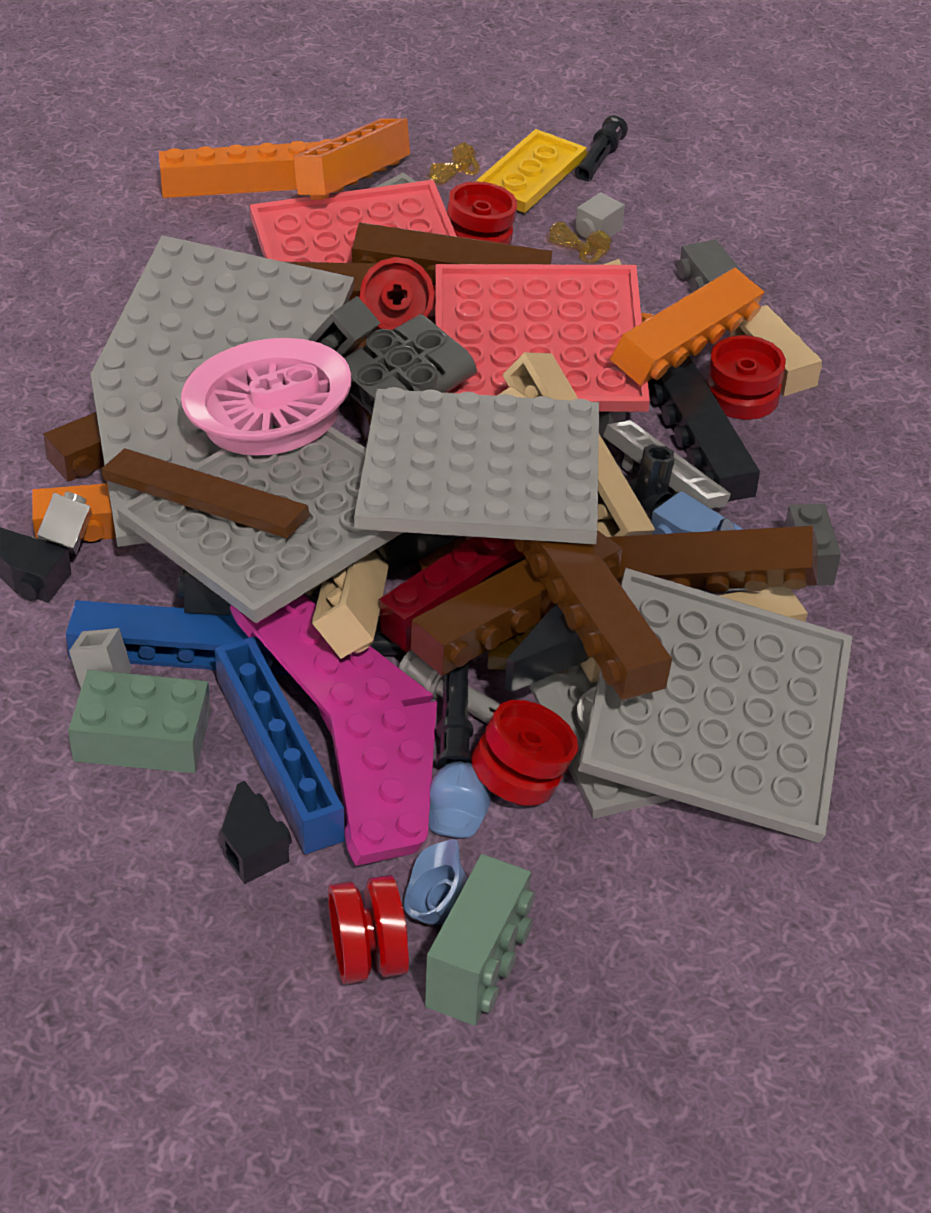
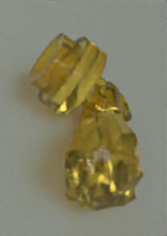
(462, 156)
(597, 241)

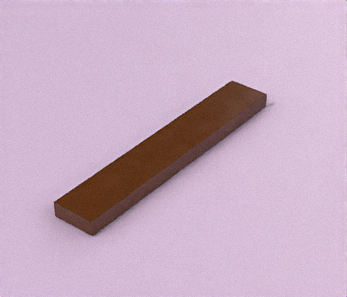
(206, 493)

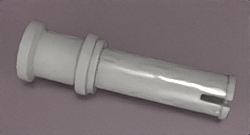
(478, 704)

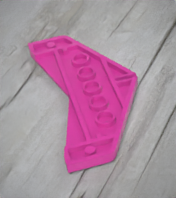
(378, 728)

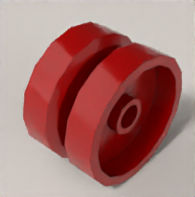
(482, 211)
(398, 276)
(746, 376)
(524, 752)
(375, 928)

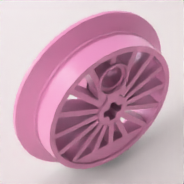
(289, 384)

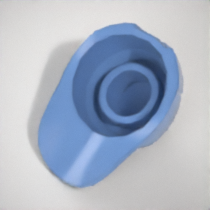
(457, 801)
(435, 883)

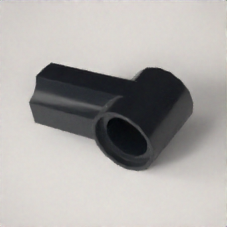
(653, 477)

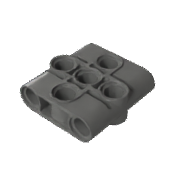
(409, 358)

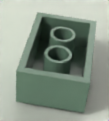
(140, 721)
(479, 940)

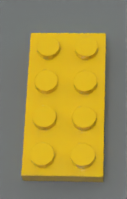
(535, 167)

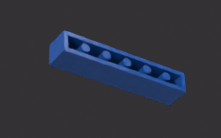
(163, 634)
(280, 746)

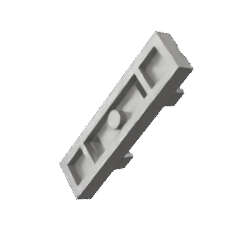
(684, 476)

